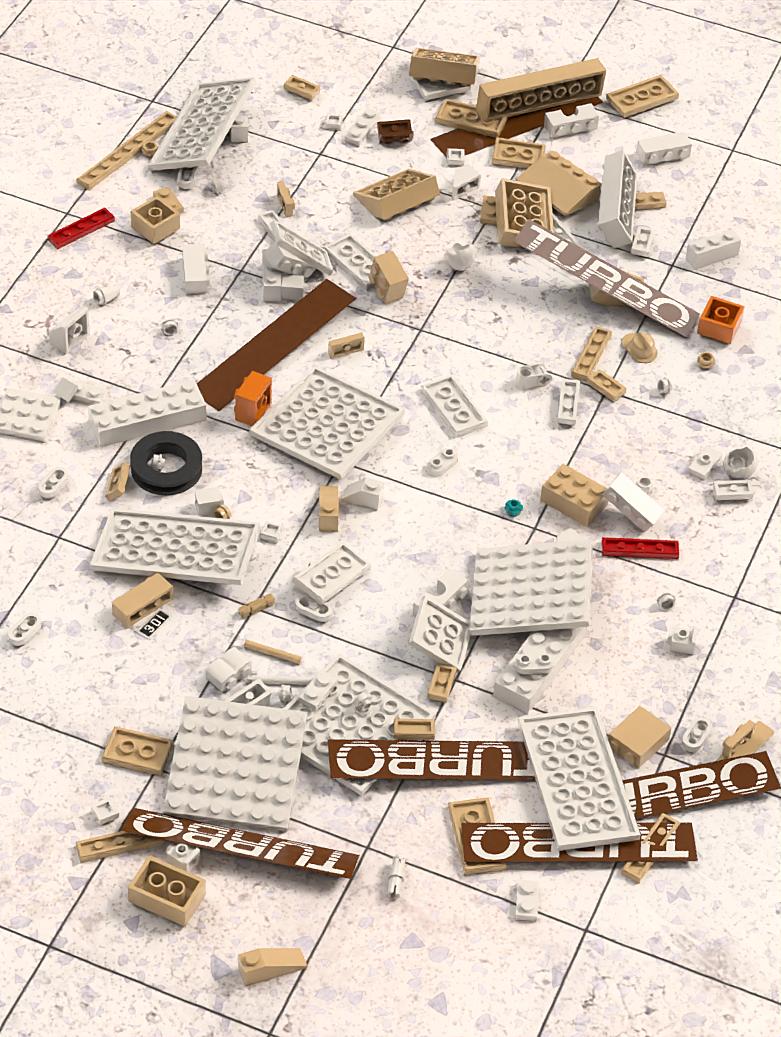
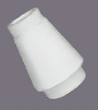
(105, 294)

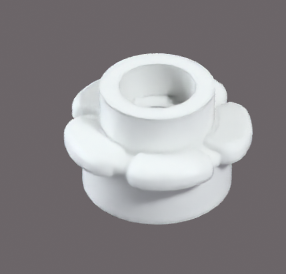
(216, 186)
(169, 327)
(664, 386)
(157, 462)
(645, 484)
(666, 605)
(285, 693)
(362, 702)

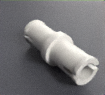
(396, 877)

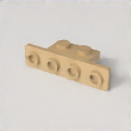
(746, 740)

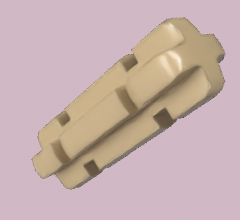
(256, 605)

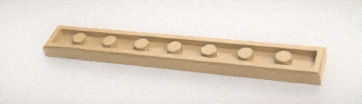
(126, 151)

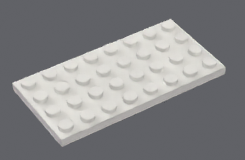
(202, 124)
(176, 546)
(578, 779)

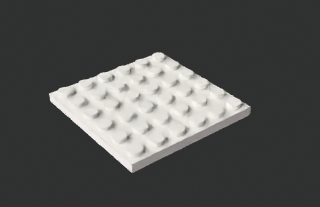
(327, 422)
(532, 587)
(340, 720)
(235, 763)

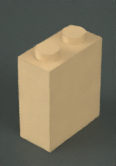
(639, 736)

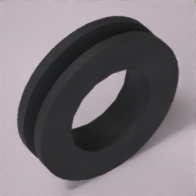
(166, 443)

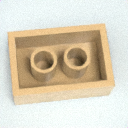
(574, 495)
(167, 890)

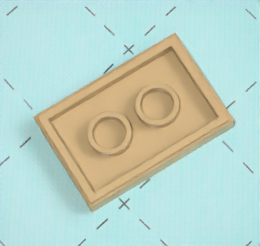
(516, 153)
(137, 751)

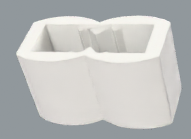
(228, 669)

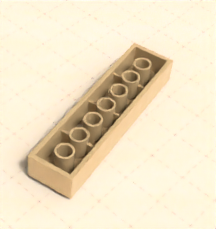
(540, 89)

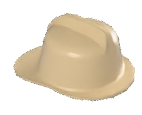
(640, 346)

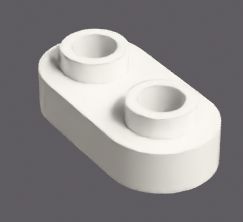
(186, 177)
(444, 459)
(53, 482)
(313, 610)
(23, 630)
(534, 663)
(695, 735)

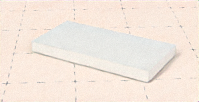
(301, 247)
(352, 258)
(454, 405)
(331, 573)

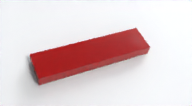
(80, 228)
(640, 548)

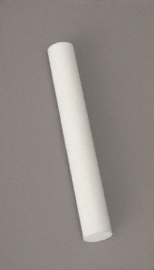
(282, 679)

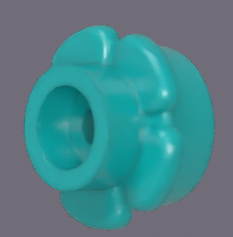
(513, 507)

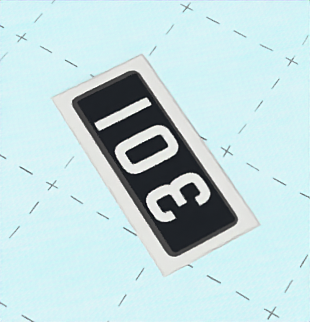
(154, 623)

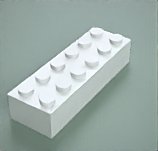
(617, 199)
(147, 413)
(525, 690)

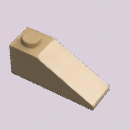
(328, 508)
(269, 963)

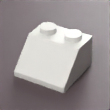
(70, 330)

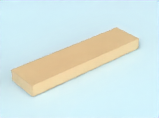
(591, 353)
(113, 844)
(638, 869)

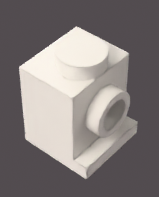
(682, 640)
(183, 856)

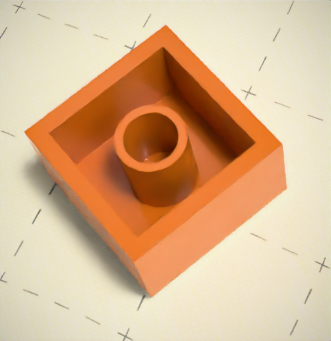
(720, 319)
(253, 398)

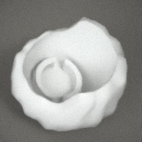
(461, 256)
(740, 462)

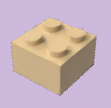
(155, 219)
(388, 277)

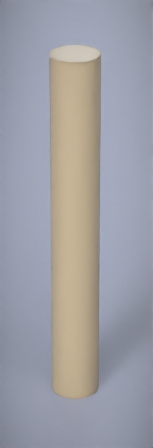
(273, 651)

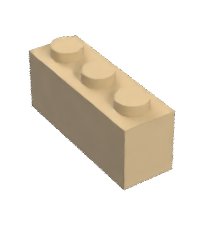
(142, 600)

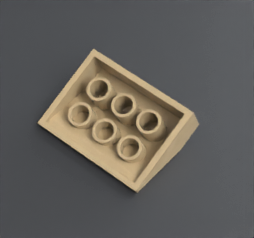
(444, 66)
(569, 184)
(398, 193)
(518, 203)

